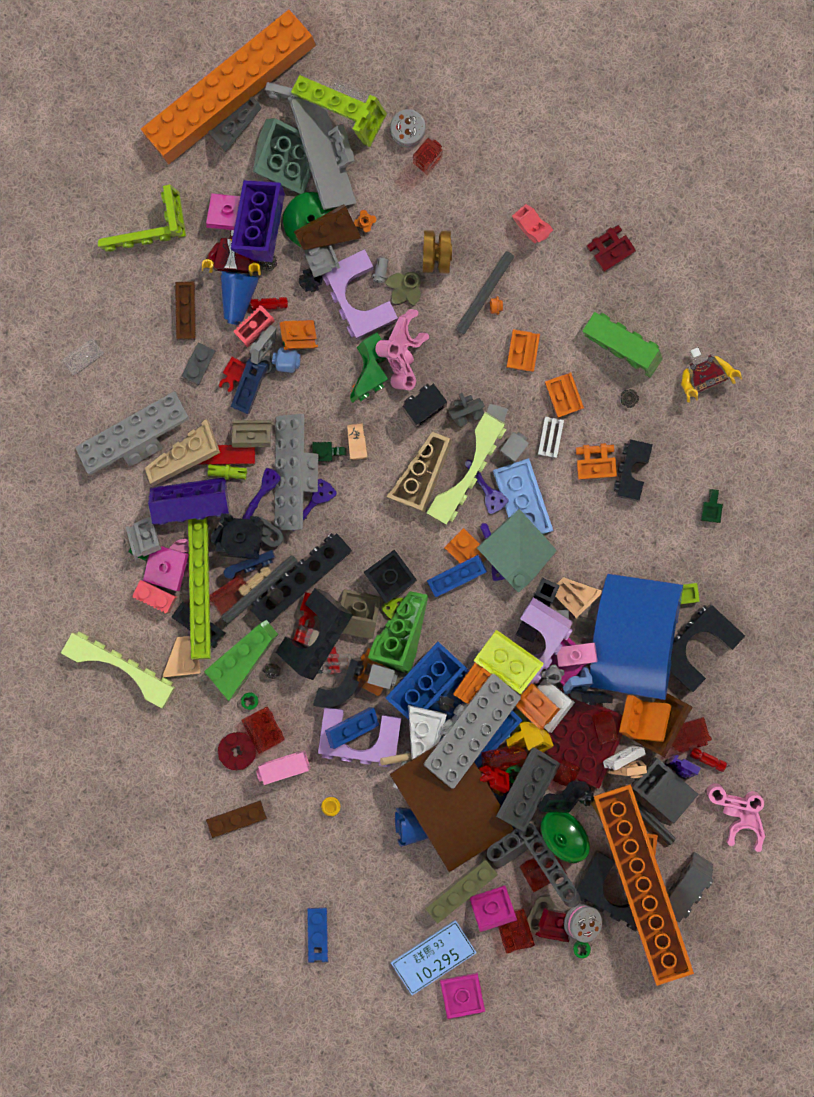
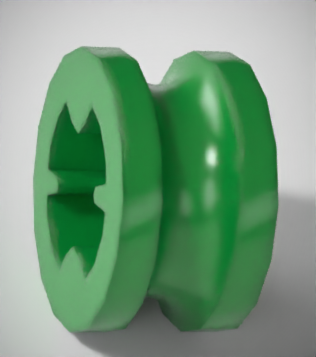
(248, 695)
(517, 768)
(587, 947)

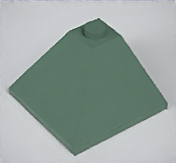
(282, 156)
(517, 550)

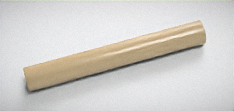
(395, 759)

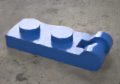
(317, 934)

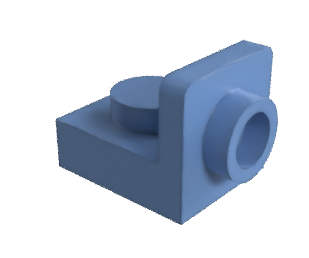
(580, 682)

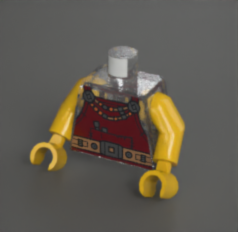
(706, 373)

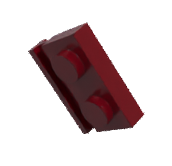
(552, 925)

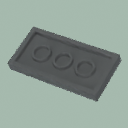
(528, 789)

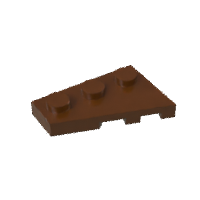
(328, 229)

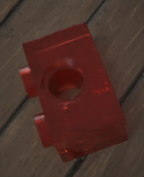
(428, 155)

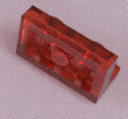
(503, 757)
(534, 874)
(516, 934)

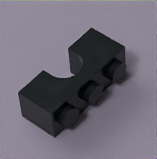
(634, 453)

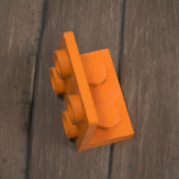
(644, 719)

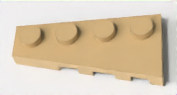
(191, 451)

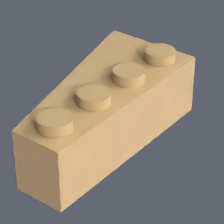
(421, 476)

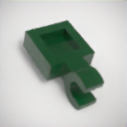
(326, 451)
(712, 510)

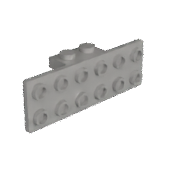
(326, 152)
(134, 436)
(296, 469)
(471, 730)

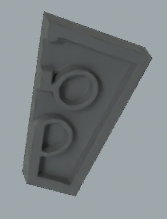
(233, 125)

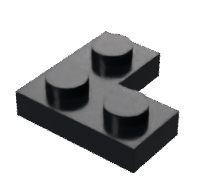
(566, 801)

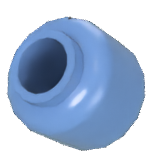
(286, 360)

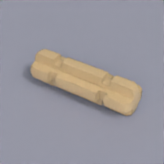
(254, 581)

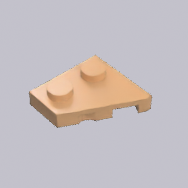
(576, 596)
(180, 659)
(634, 769)

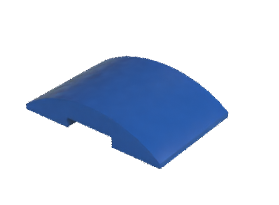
(635, 635)
(439, 676)

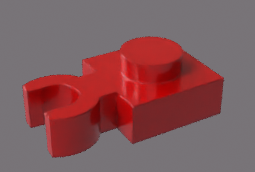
(233, 372)
(308, 613)
(498, 779)

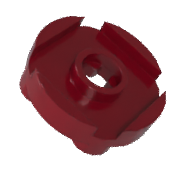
(227, 756)

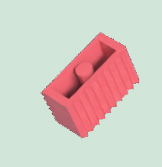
(253, 326)
(154, 597)

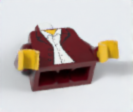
(227, 260)

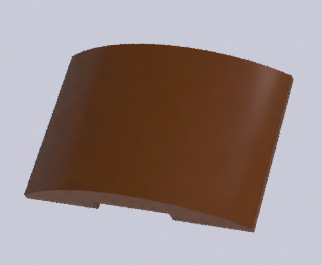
(455, 819)

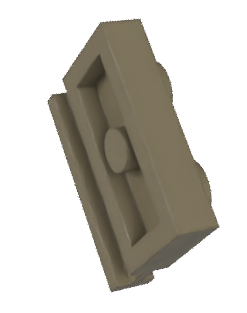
(251, 433)

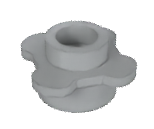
(552, 674)

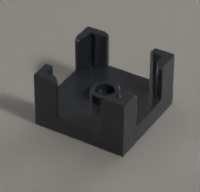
(240, 537)

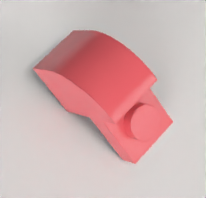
(531, 224)

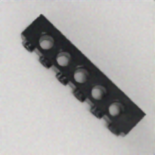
(312, 577)

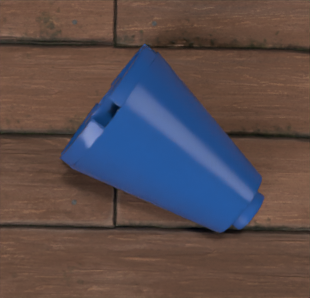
(236, 295)
(408, 827)

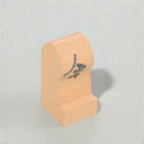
(357, 442)

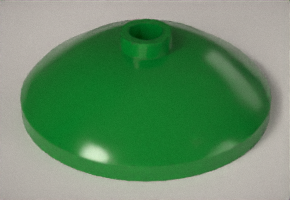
(299, 210)
(565, 837)

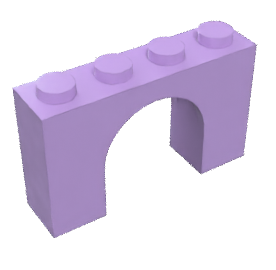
(361, 322)
(552, 627)
(384, 747)

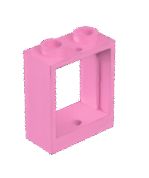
(283, 767)

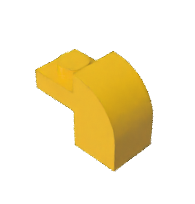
(531, 737)

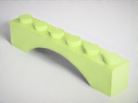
(486, 434)
(154, 689)

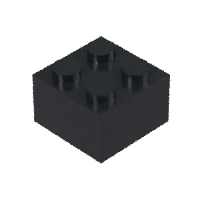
(424, 405)
(390, 576)

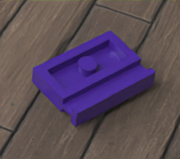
(683, 768)

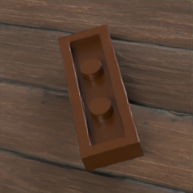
(185, 310)
(236, 819)

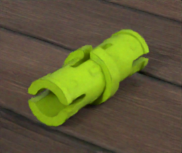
(227, 472)

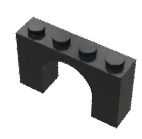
(333, 621)
(709, 621)
(591, 889)

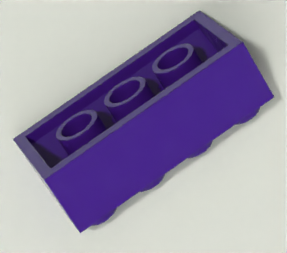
(258, 220)
(188, 501)

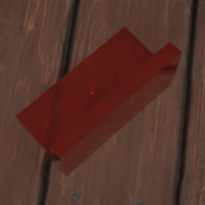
(228, 594)

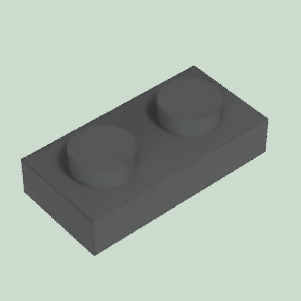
(198, 363)

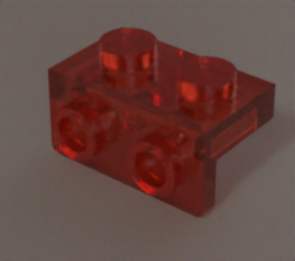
(263, 730)
(692, 733)

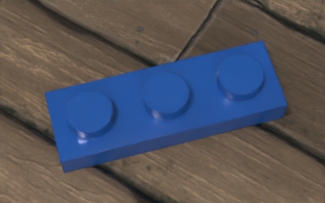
(456, 575)
(352, 727)

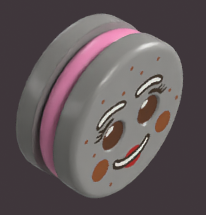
(407, 128)
(583, 923)

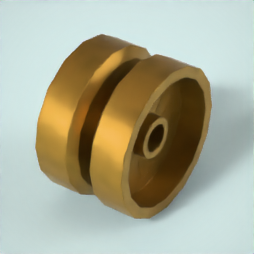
(437, 251)

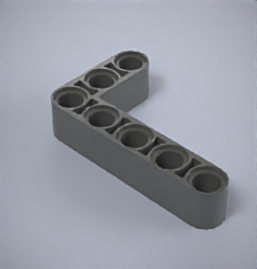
(542, 858)

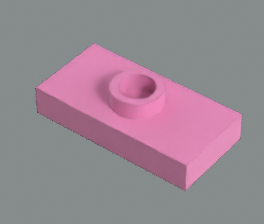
(577, 654)

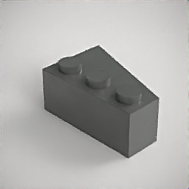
(690, 886)

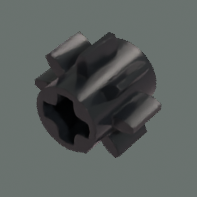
(309, 282)

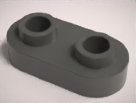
(268, 530)

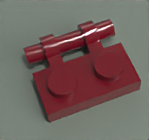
(614, 253)

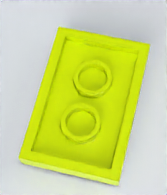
(508, 661)

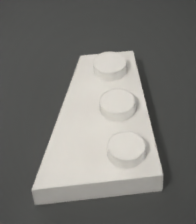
(424, 729)

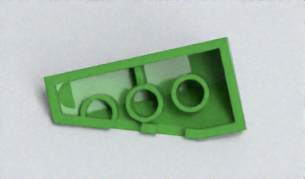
(399, 640)

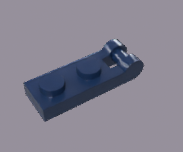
(248, 386)
(248, 565)

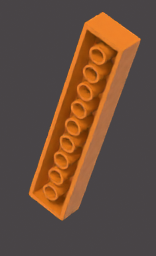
(228, 86)
(643, 884)

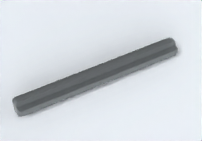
(485, 292)
(258, 590)

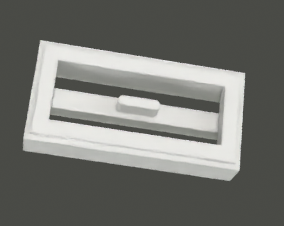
(554, 421)
(624, 757)

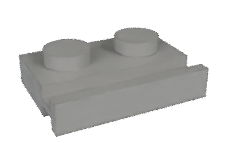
(321, 260)
(143, 538)

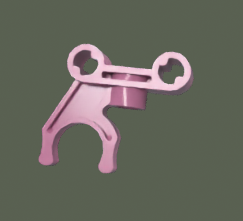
(397, 351)
(741, 808)

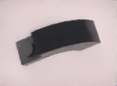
(544, 593)
(349, 688)

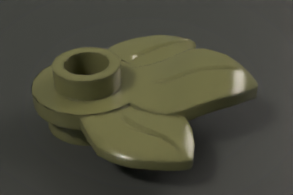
(403, 290)

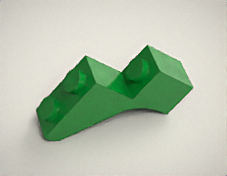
(372, 375)

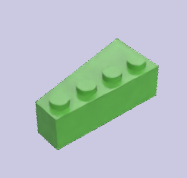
(623, 343)
(237, 663)

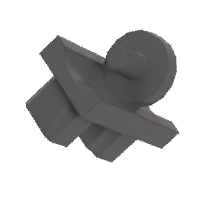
(458, 413)

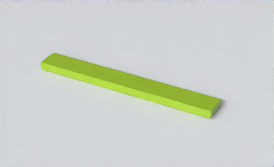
(199, 589)

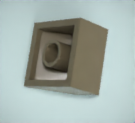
(364, 611)

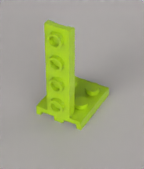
(367, 115)
(173, 216)

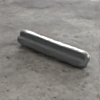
(655, 825)

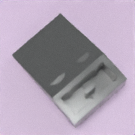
(664, 790)

